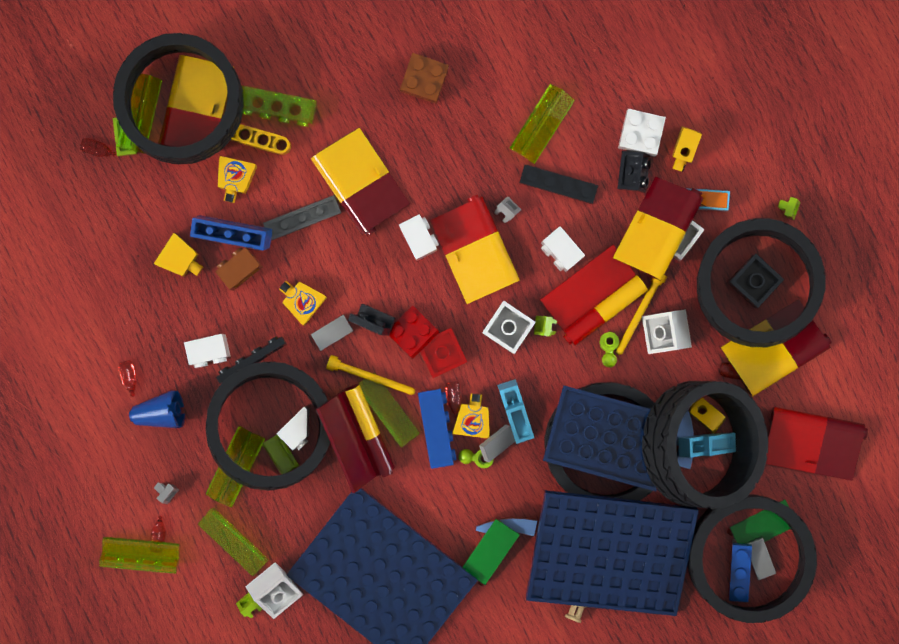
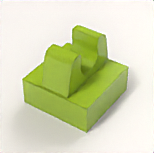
(790, 207)
(543, 326)
(247, 605)

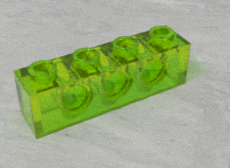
(307, 106)

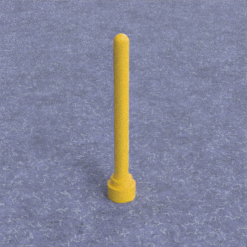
(639, 313)
(336, 364)

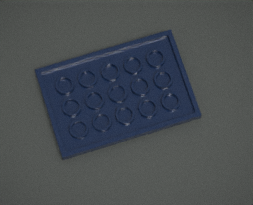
(599, 437)

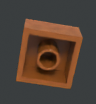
(424, 78)
(238, 268)

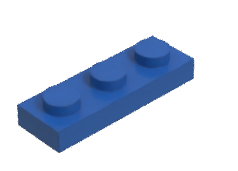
(740, 572)

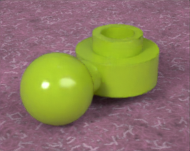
(609, 359)
(466, 456)

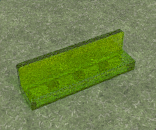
(143, 108)
(542, 123)
(389, 412)
(243, 452)
(233, 541)
(139, 555)

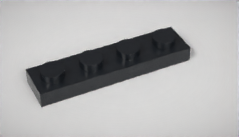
(558, 184)
(257, 355)

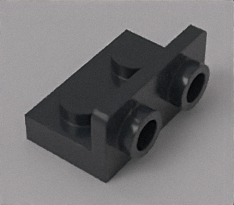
(634, 171)
(373, 320)

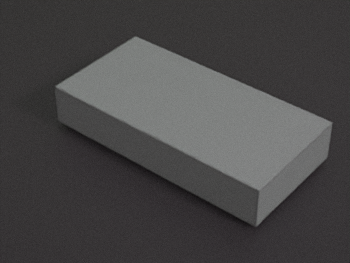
(332, 332)
(497, 443)
(761, 559)

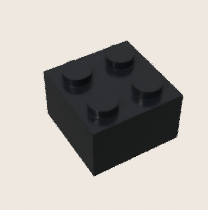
(755, 281)

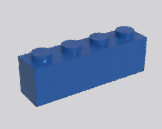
(231, 232)
(435, 428)

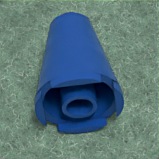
(159, 411)

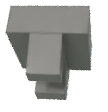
(508, 208)
(166, 492)

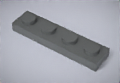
(303, 217)

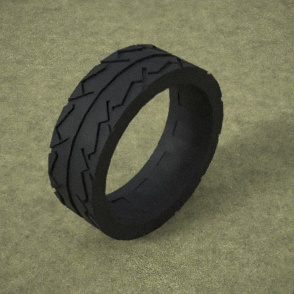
(142, 57)
(789, 236)
(229, 385)
(661, 437)
(557, 471)
(796, 591)

